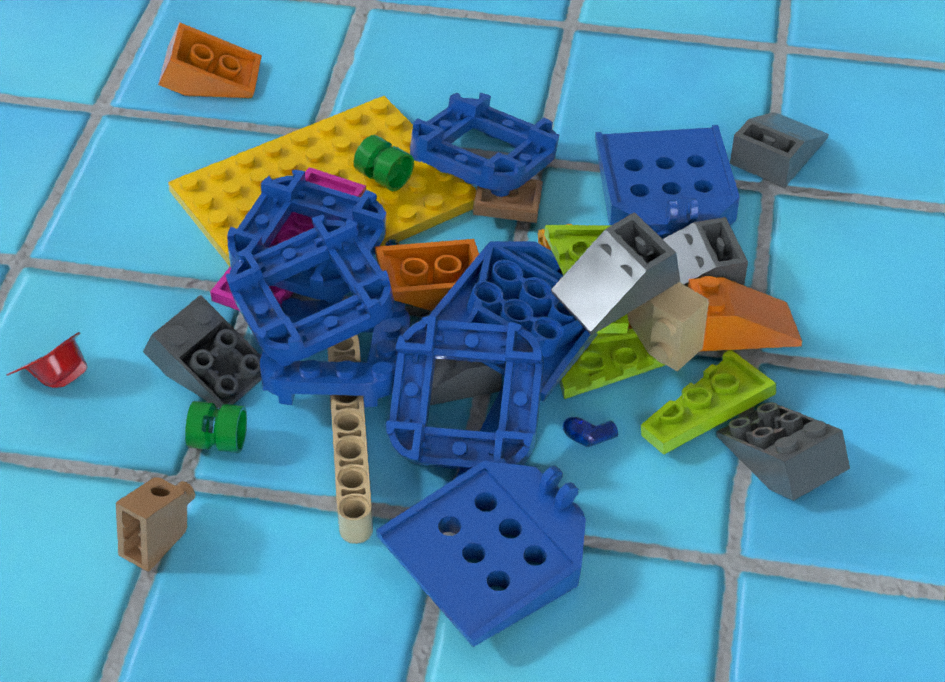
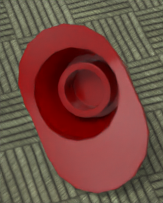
(58, 366)

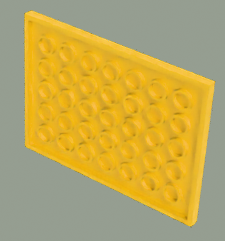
(227, 189)

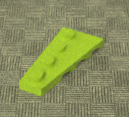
(568, 245)
(607, 361)
(715, 398)

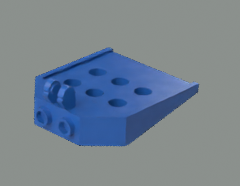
(667, 177)
(514, 285)
(522, 504)

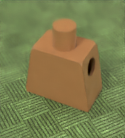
(152, 520)

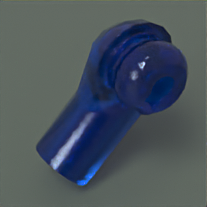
(587, 433)

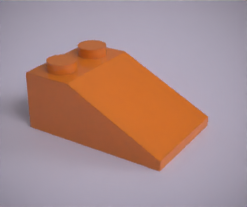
(208, 66)
(425, 271)
(744, 317)

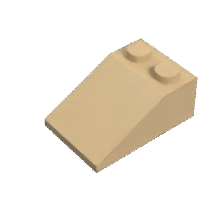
(672, 325)

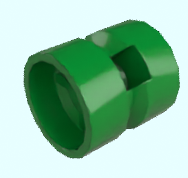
(383, 163)
(229, 426)

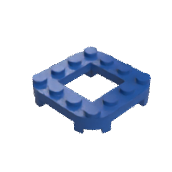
(534, 144)
(296, 195)
(295, 341)
(474, 343)
(366, 379)

